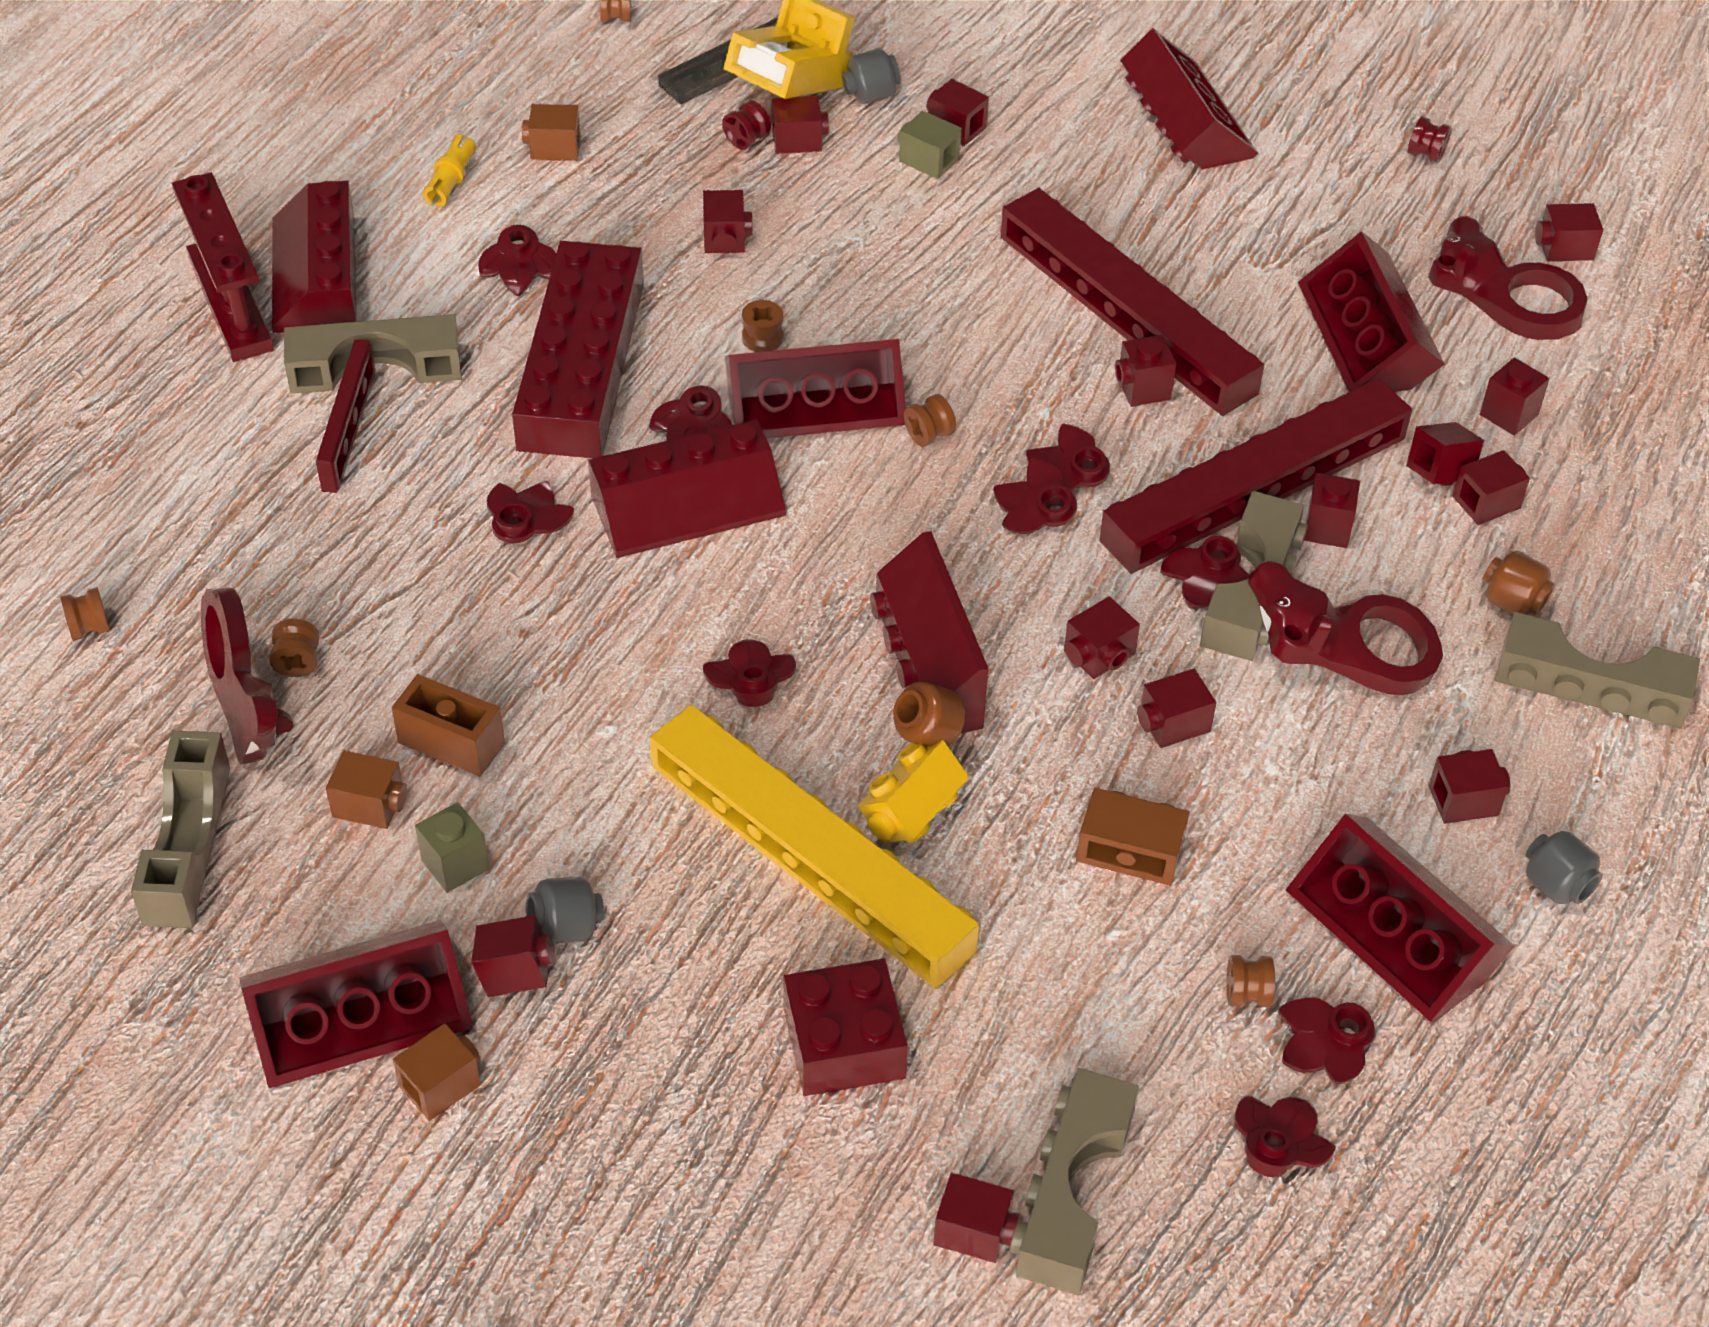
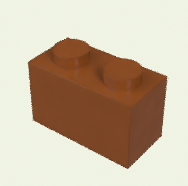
(448, 725)
(1132, 836)

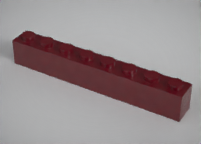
(1131, 299)
(1272, 463)

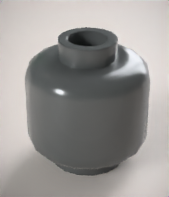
(871, 76)
(1563, 867)
(566, 908)

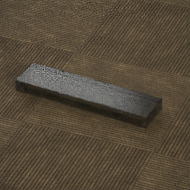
(699, 73)

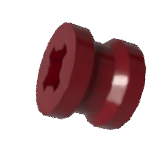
(746, 124)
(1429, 139)

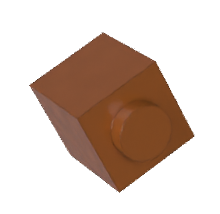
(552, 132)
(366, 789)
(438, 1071)

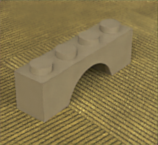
(422, 345)
(1266, 533)
(1650, 688)
(173, 873)
(1059, 1233)

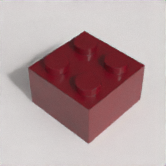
(844, 1027)

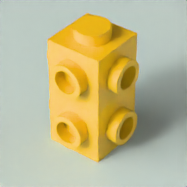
(913, 792)

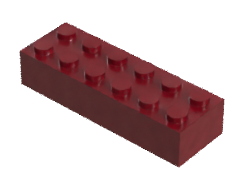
(579, 350)

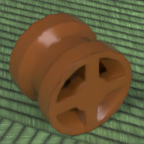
(615, 9)
(762, 326)
(929, 420)
(85, 614)
(294, 647)
(1250, 981)

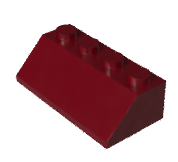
(1185, 104)
(314, 258)
(1369, 318)
(818, 388)
(686, 488)
(930, 627)
(1398, 917)
(354, 1003)

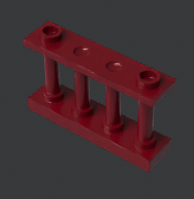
(222, 266)

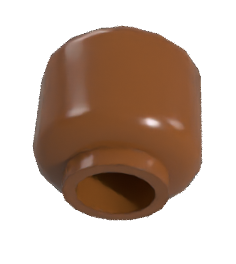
(1518, 583)
(928, 714)

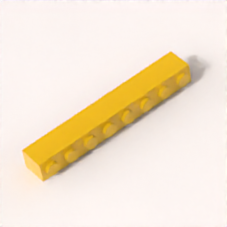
(815, 846)

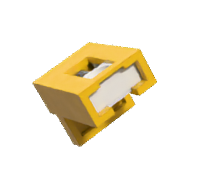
(798, 54)

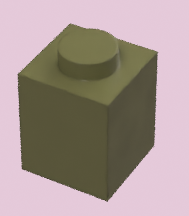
(929, 144)
(452, 847)

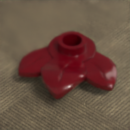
(517, 262)
(682, 419)
(1074, 456)
(1030, 499)
(526, 512)
(1203, 568)
(750, 672)
(1322, 1043)
(1281, 1135)

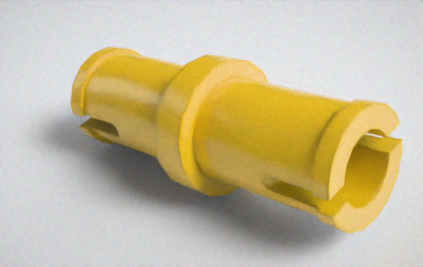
(449, 170)

